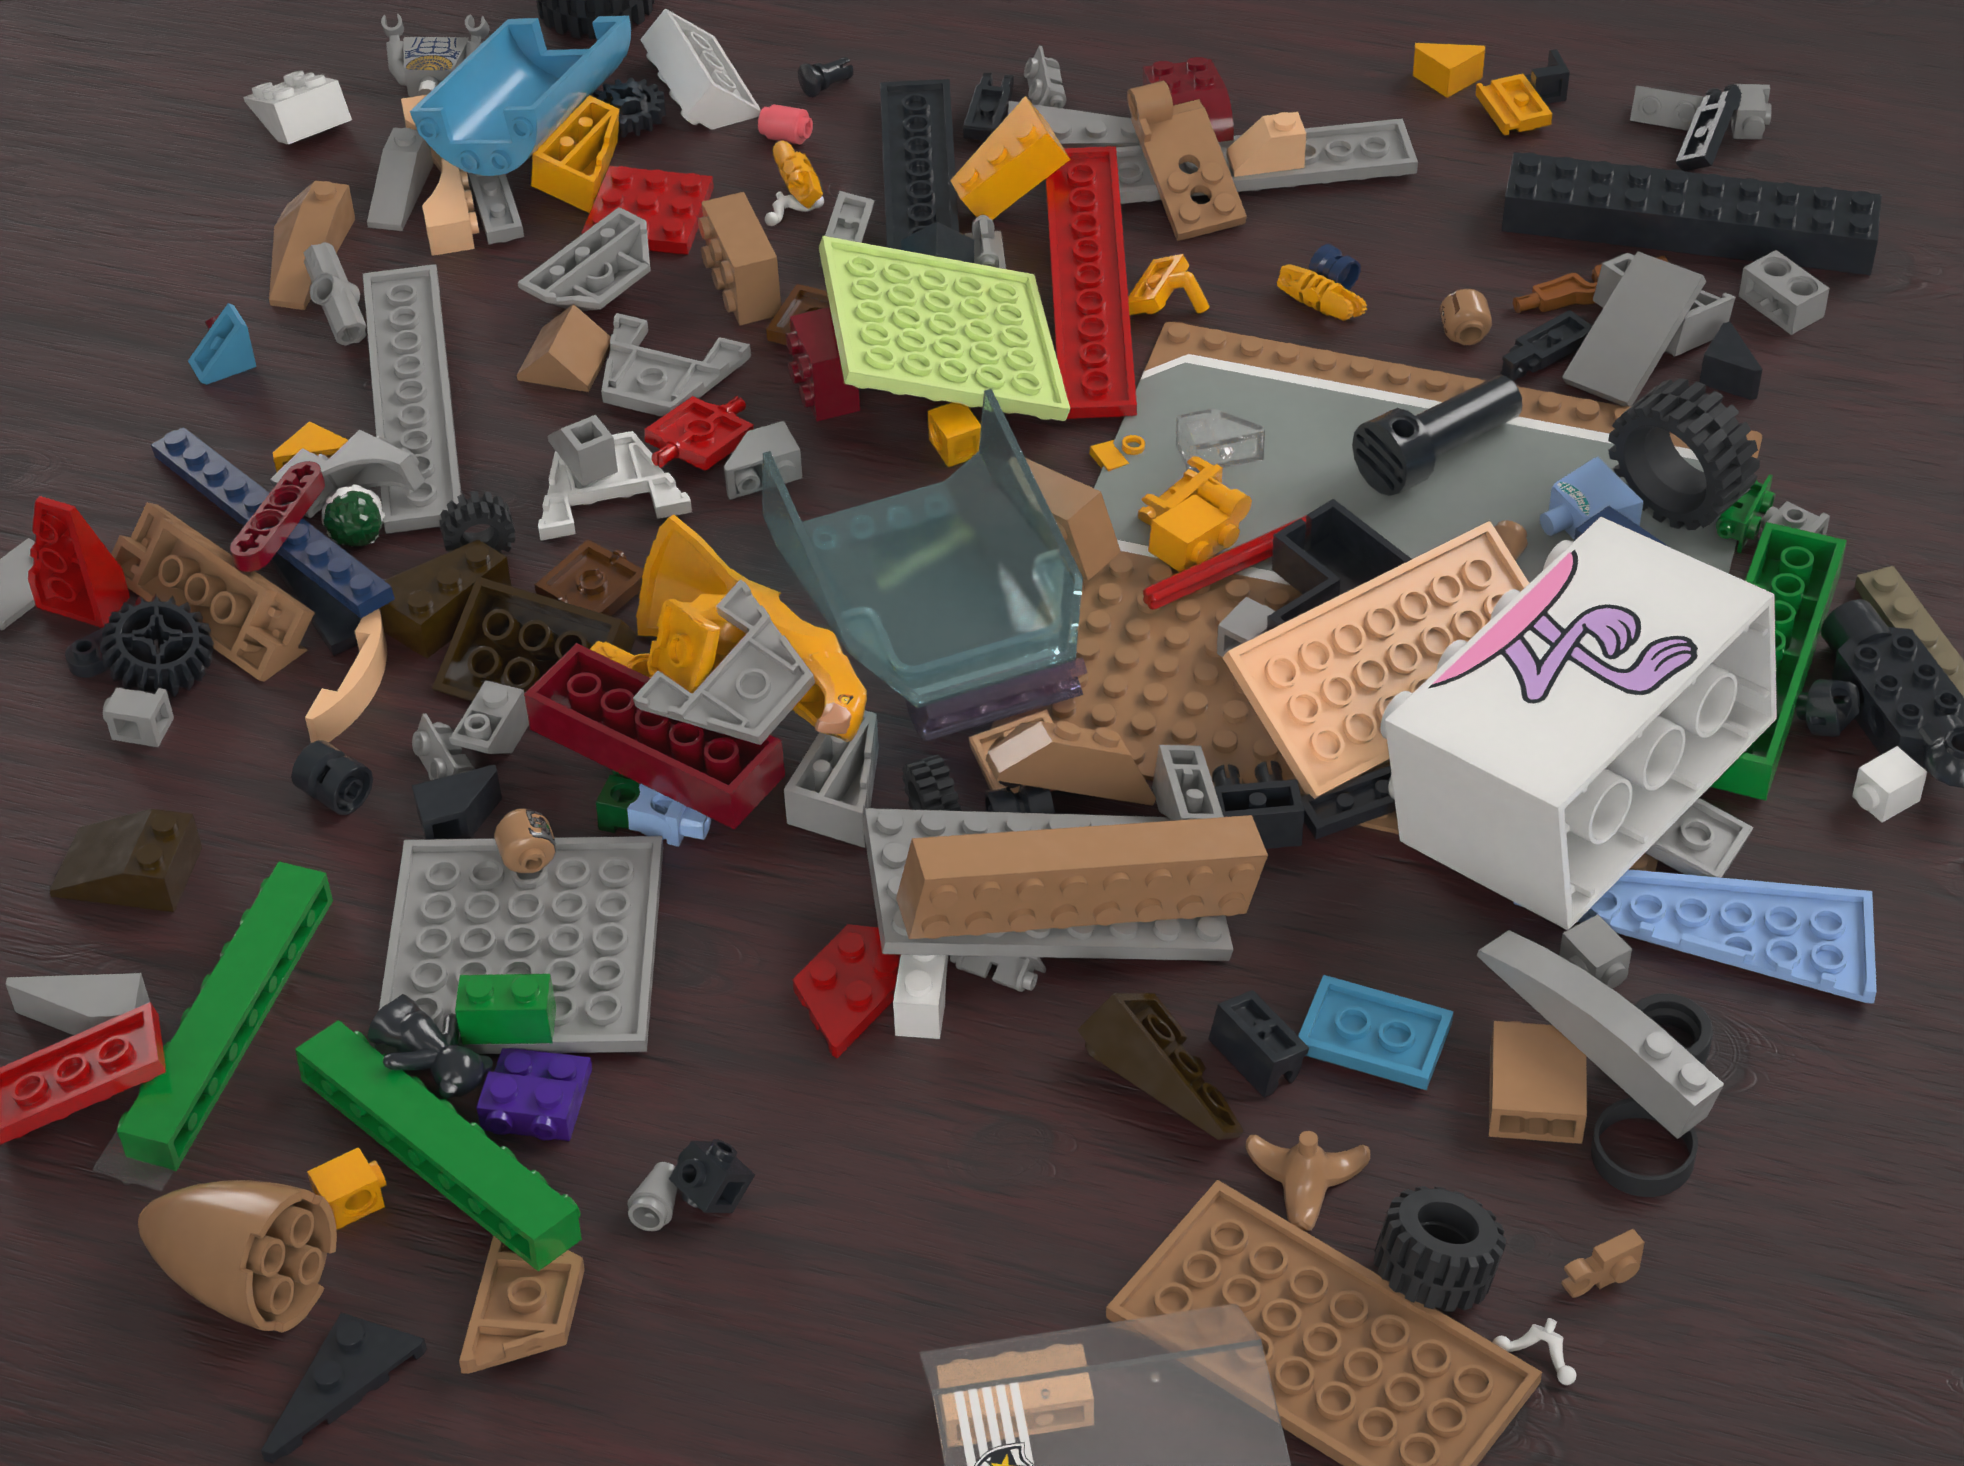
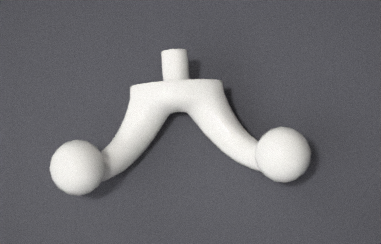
(784, 202)
(1565, 1374)

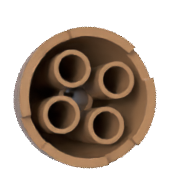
(244, 1248)

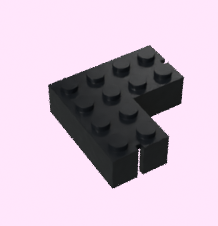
(1337, 558)

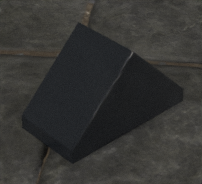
(940, 242)
(1731, 365)

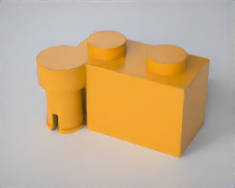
(1199, 525)

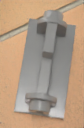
(1044, 81)
(1664, 107)
(987, 243)
(436, 752)
(1010, 971)

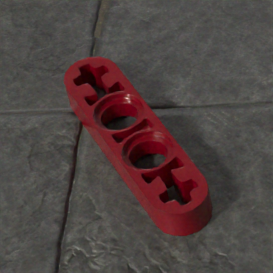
(256, 547)

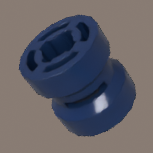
(1332, 265)

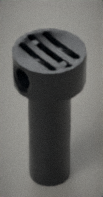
(1402, 447)

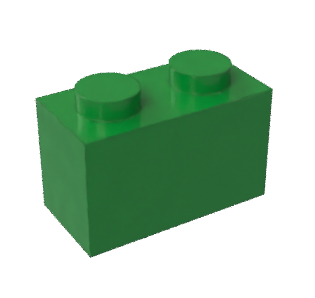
(506, 1009)

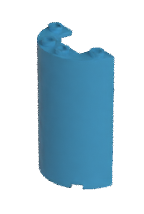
(515, 94)

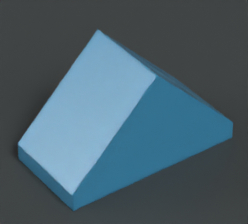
(224, 349)

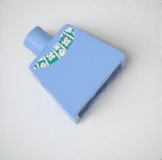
(1586, 494)

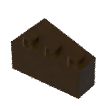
(435, 594)

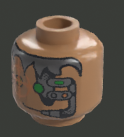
(523, 839)

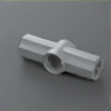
(335, 294)

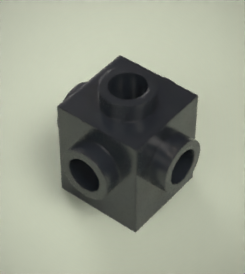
(711, 1176)

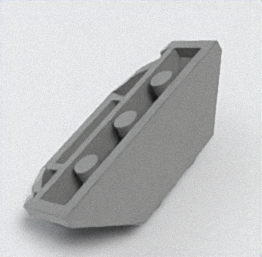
(594, 265)

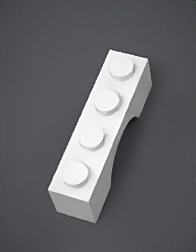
(920, 995)

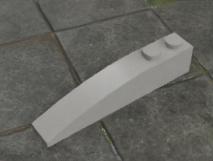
(1608, 1031)

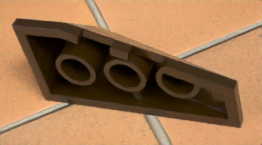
(1145, 1046)

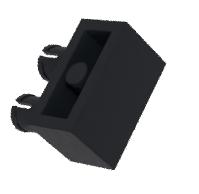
(1271, 802)

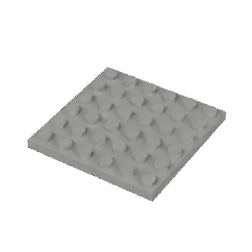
(578, 918)

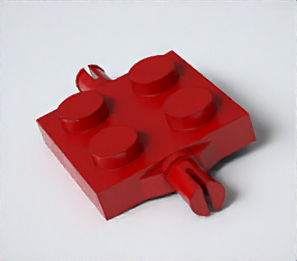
(698, 432)

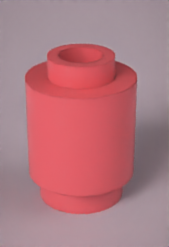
(785, 124)

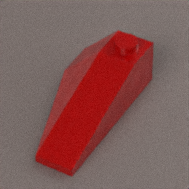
(72, 566)

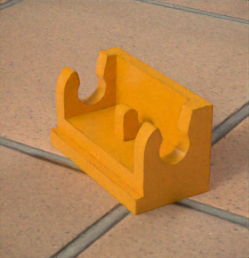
(1180, 491)

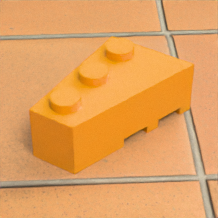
(578, 154)

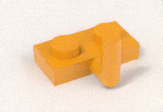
(1159, 282)

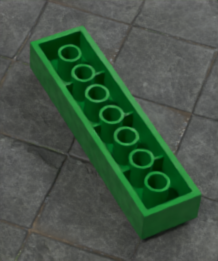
(1803, 576)

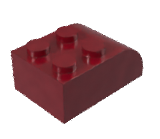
(1196, 81)

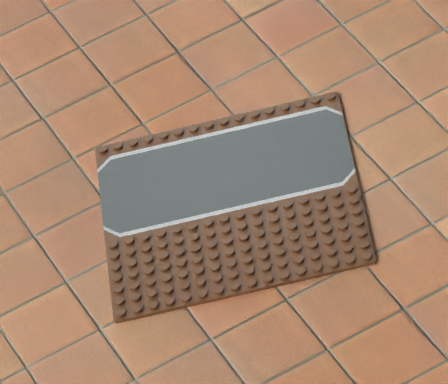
(1159, 669)

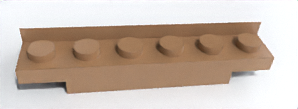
(247, 614)

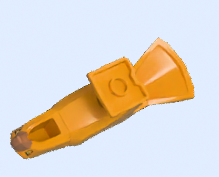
(679, 605)

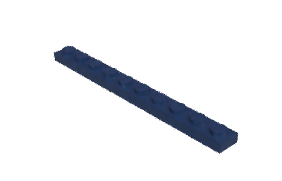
(305, 546)

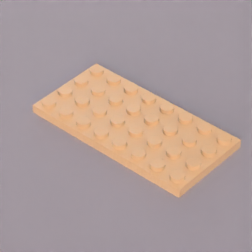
(1338, 666)

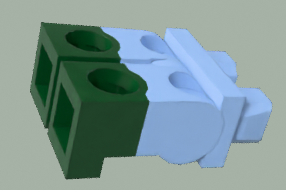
(641, 809)

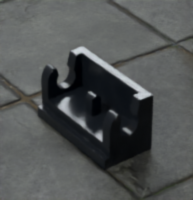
(1257, 1042)

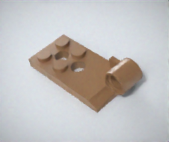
(1177, 136)

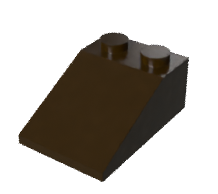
(131, 861)

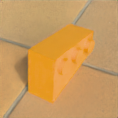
(1010, 162)

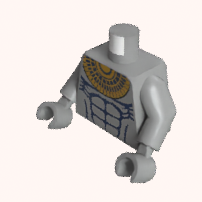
(427, 61)

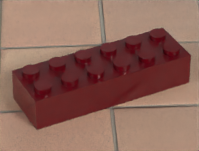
(591, 710)

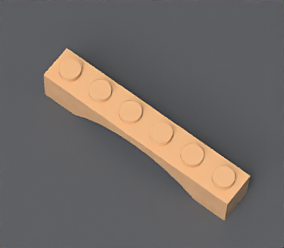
(447, 209)

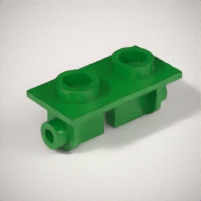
(1744, 517)

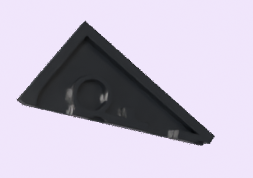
(346, 1367)

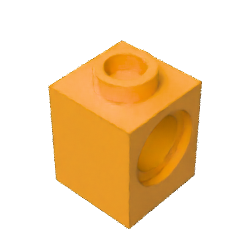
(954, 432)
(349, 1186)

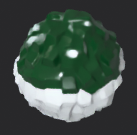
(353, 516)

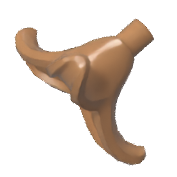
(1306, 1172)

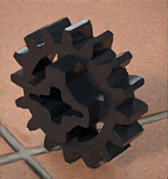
(638, 104)

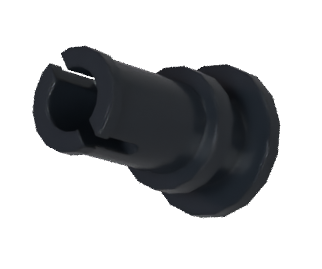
(819, 76)

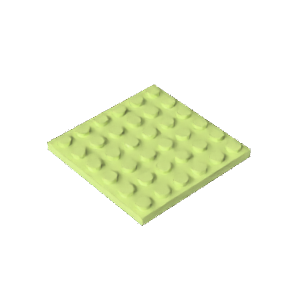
(941, 329)

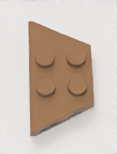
(520, 1308)

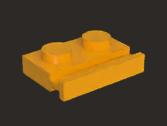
(1514, 104)

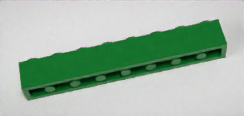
(225, 1016)
(440, 1145)

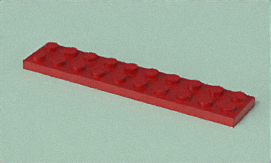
(1090, 285)

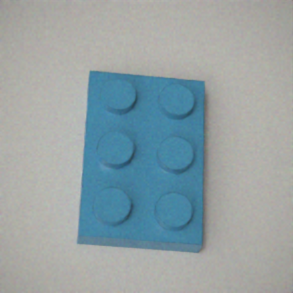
(1375, 1032)

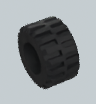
(1439, 1248)

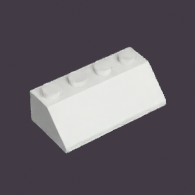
(698, 73)

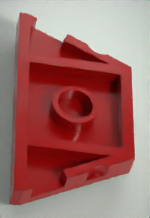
(847, 985)

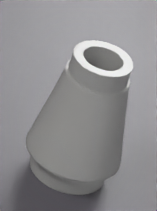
(654, 1199)

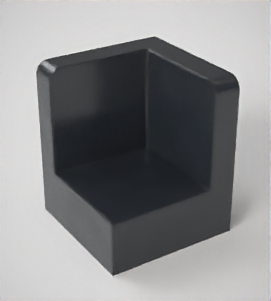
(1551, 81)

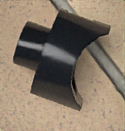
(1823, 712)

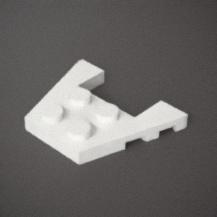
(634, 476)

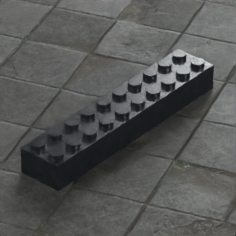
(1691, 212)

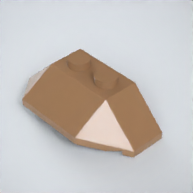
(1070, 761)

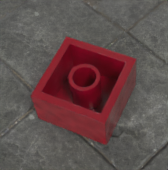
(818, 366)

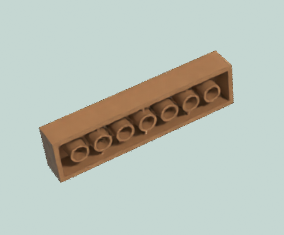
(1079, 876)

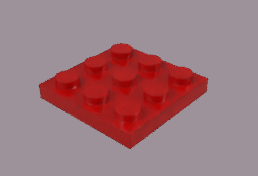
(664, 199)

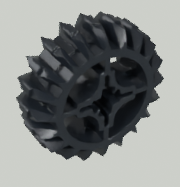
(131, 652)

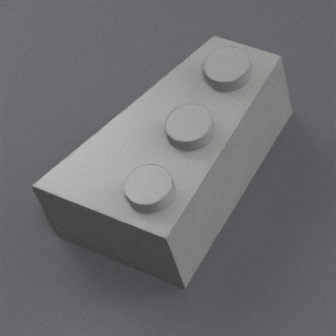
(1699, 324)
(835, 784)

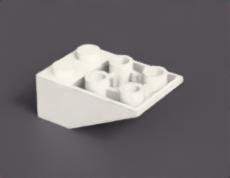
(299, 106)

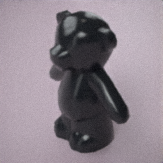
(424, 1046)

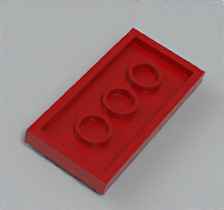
(80, 1071)

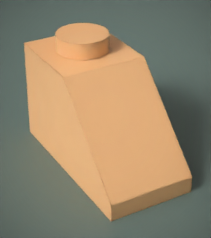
(1269, 146)

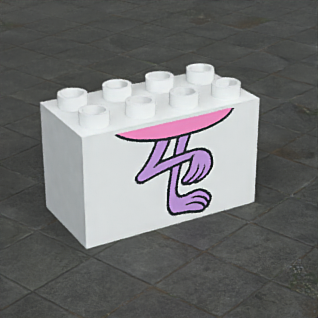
(1582, 719)

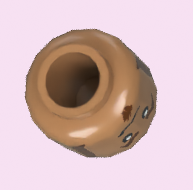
(1465, 316)

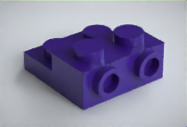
(534, 1094)

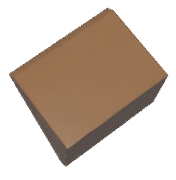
(567, 352)

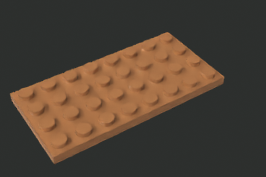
(1343, 1351)

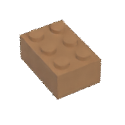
(740, 258)

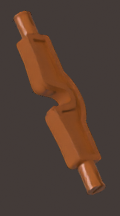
(1561, 292)

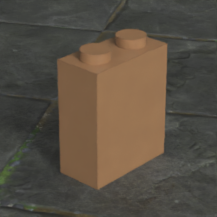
(1536, 1084)

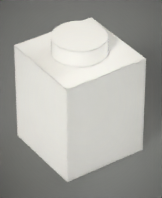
(1889, 784)

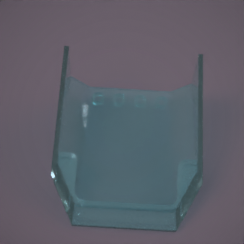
(944, 579)

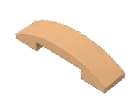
(338, 709)

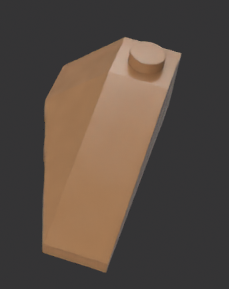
(314, 216)

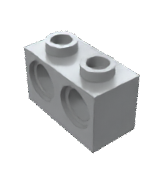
(1783, 292)

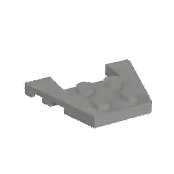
(659, 380)
(750, 686)

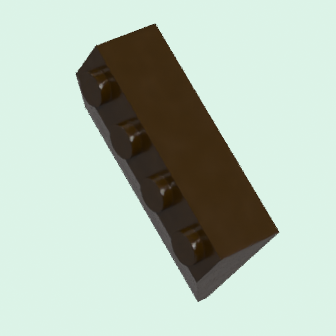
(517, 638)

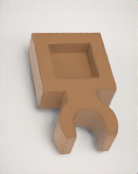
(1610, 1263)

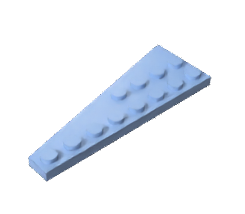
(1770, 928)

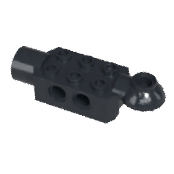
(1900, 689)

